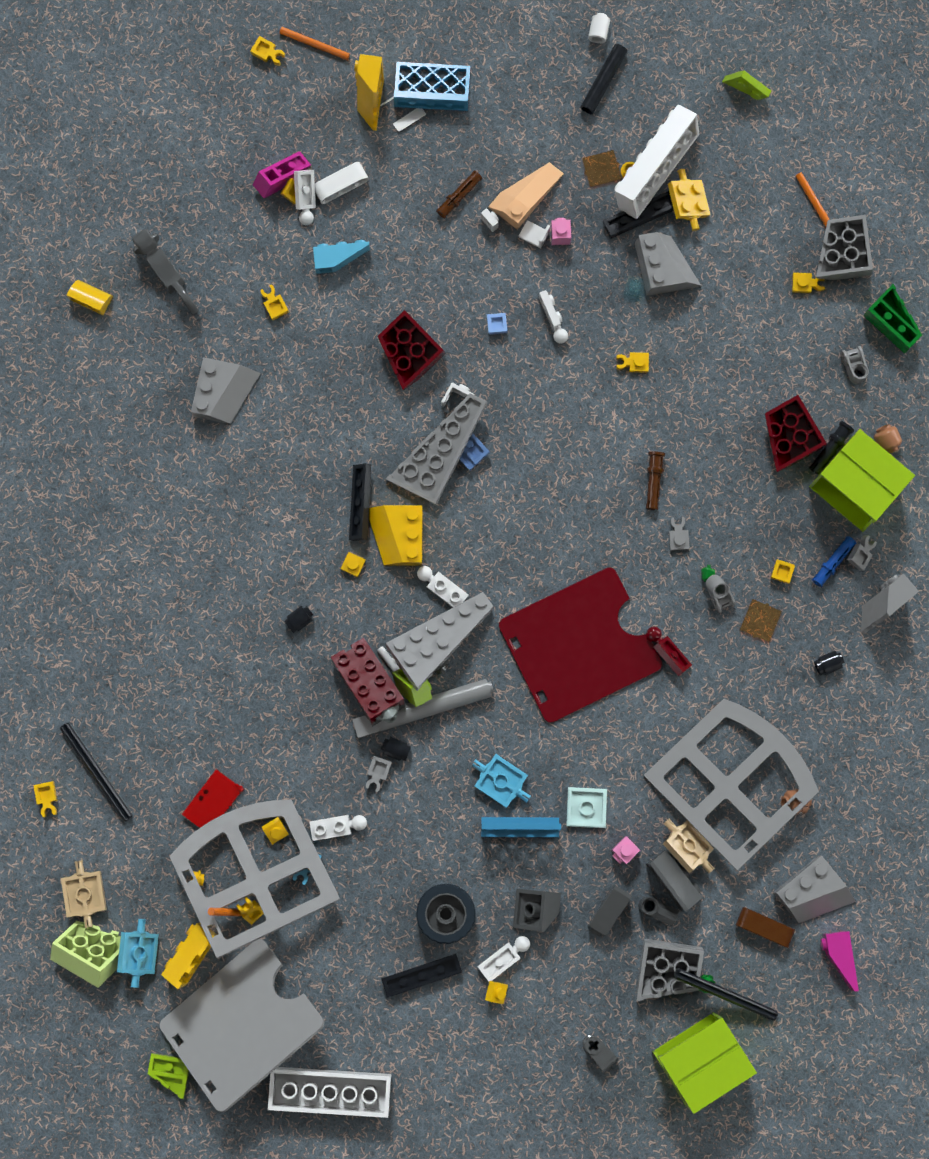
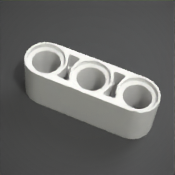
(340, 182)

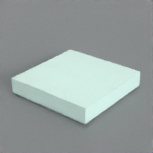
(586, 807)

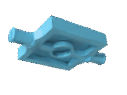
(501, 780)
(137, 953)

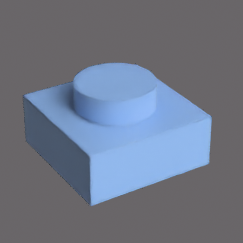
(497, 323)

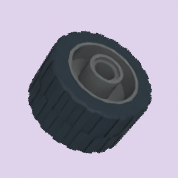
(445, 913)

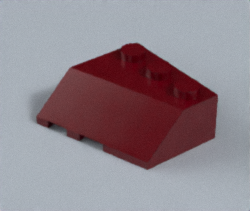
(409, 349)
(792, 433)

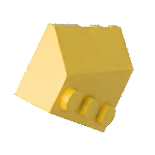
(369, 87)
(398, 533)
(187, 957)

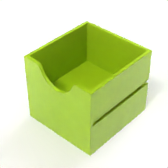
(862, 480)
(704, 1062)

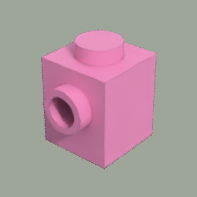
(560, 231)
(624, 850)

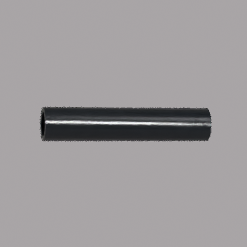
(603, 79)

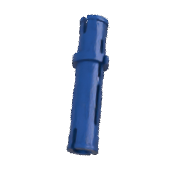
(837, 557)

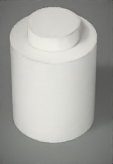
(599, 28)

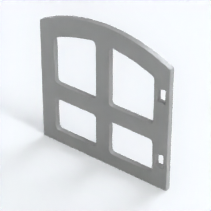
(727, 786)
(256, 881)

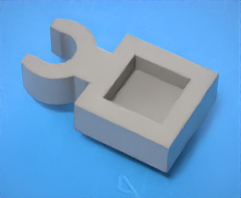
(678, 538)
(860, 554)
(378, 770)

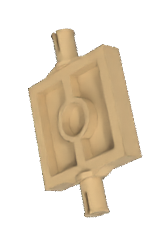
(688, 846)
(83, 894)

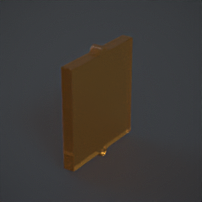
(601, 168)
(760, 620)

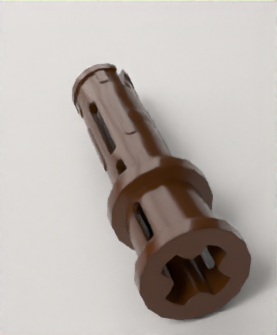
(655, 471)

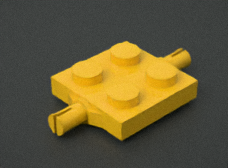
(688, 199)

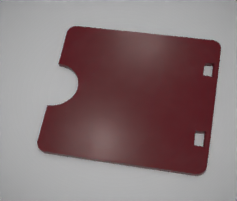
(577, 645)

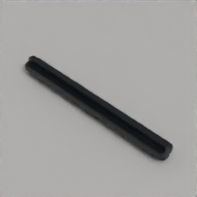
(96, 772)
(725, 994)

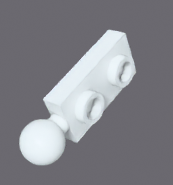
(305, 194)
(555, 319)
(442, 586)
(336, 826)
(503, 958)

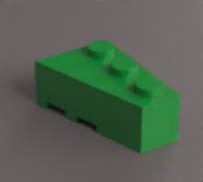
(893, 320)

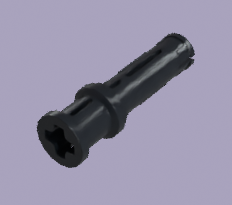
(836, 440)

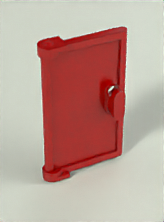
(212, 799)

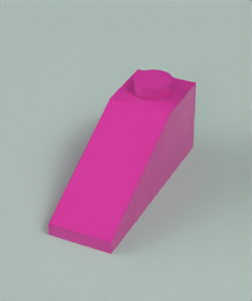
(276, 176)
(839, 951)

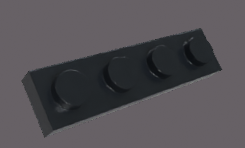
(623, 222)
(360, 502)
(421, 975)

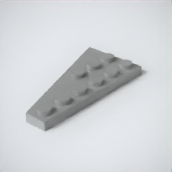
(436, 457)
(432, 643)

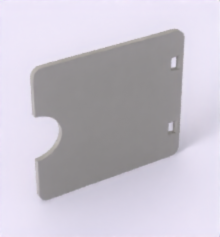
(239, 1026)

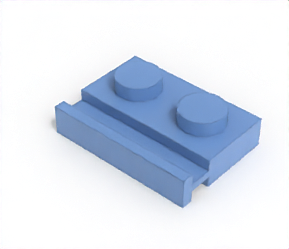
(473, 452)

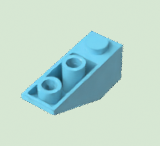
(334, 257)

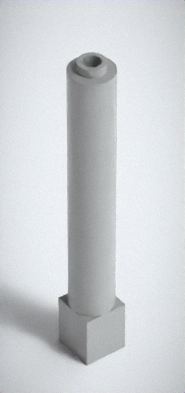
(439, 703)

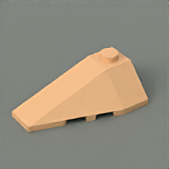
(523, 197)

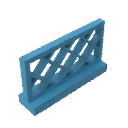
(426, 100)
(520, 827)

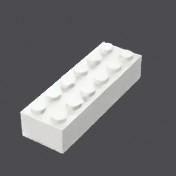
(657, 161)
(329, 1092)

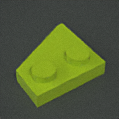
(746, 83)
(169, 1072)

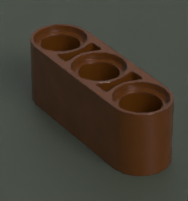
(765, 927)

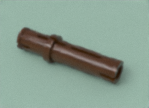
(444, 209)

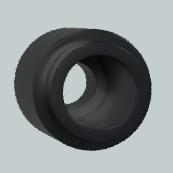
(299, 619)
(829, 663)
(395, 748)

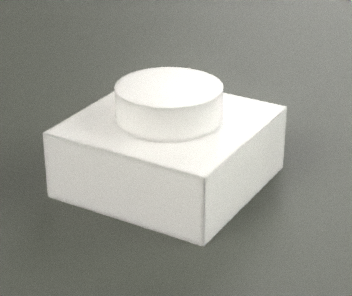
(490, 219)

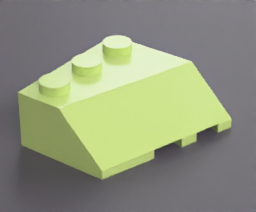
(87, 952)

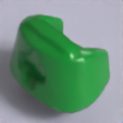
(707, 572)

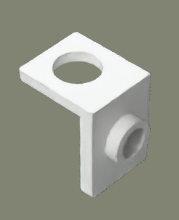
(534, 234)
(461, 390)

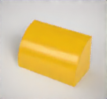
(89, 297)

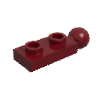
(668, 651)

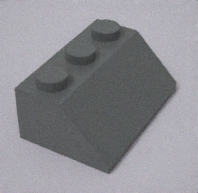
(675, 880)

